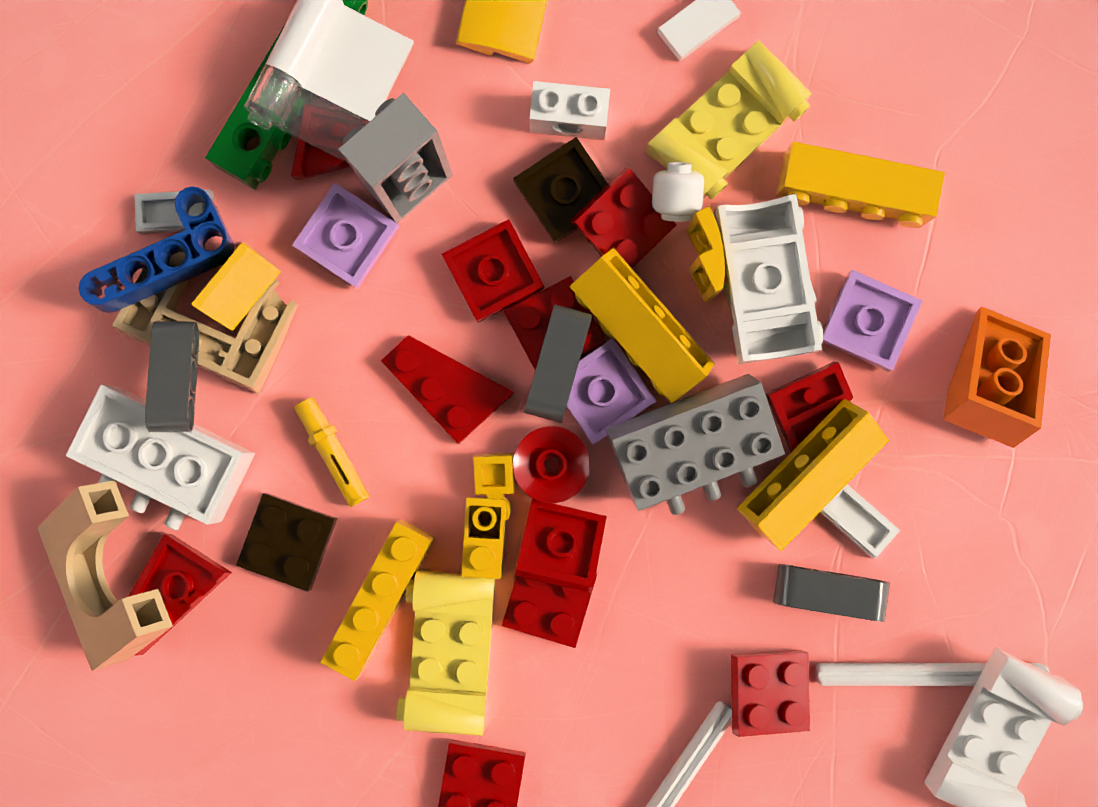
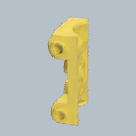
(732, 118)
(448, 653)

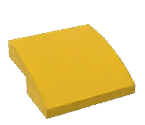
(502, 27)
(709, 266)

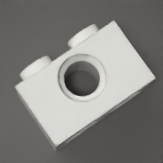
(569, 110)

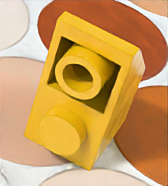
(484, 538)

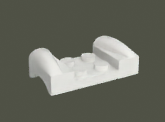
(768, 280)
(1000, 733)

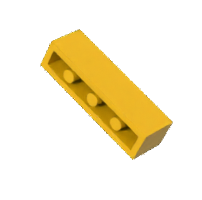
(861, 184)
(642, 326)
(813, 474)
(377, 600)

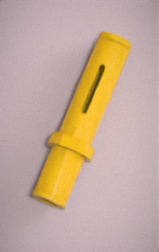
(331, 451)

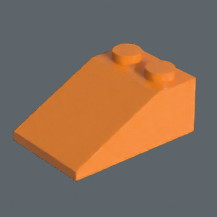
(1000, 379)

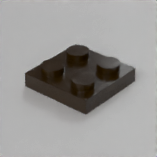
(560, 187)
(286, 541)

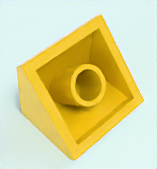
(236, 286)

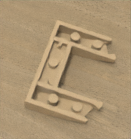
(239, 359)

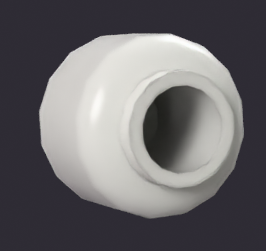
(678, 192)

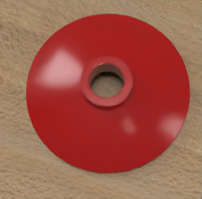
(530, 469)

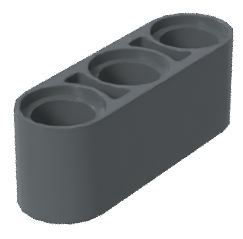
(558, 363)
(172, 376)
(831, 592)

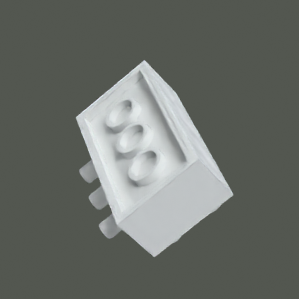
(185, 470)

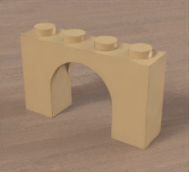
(74, 544)

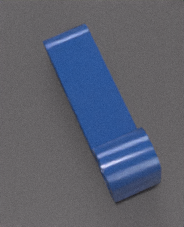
(157, 256)

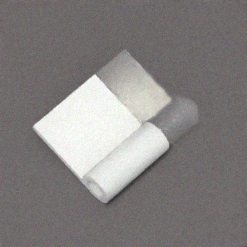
(327, 74)

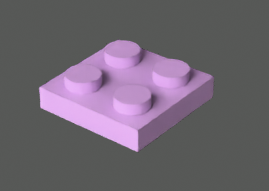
(346, 235)
(870, 320)
(606, 391)

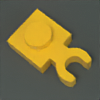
(494, 476)

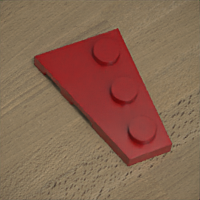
(445, 388)
(181, 576)

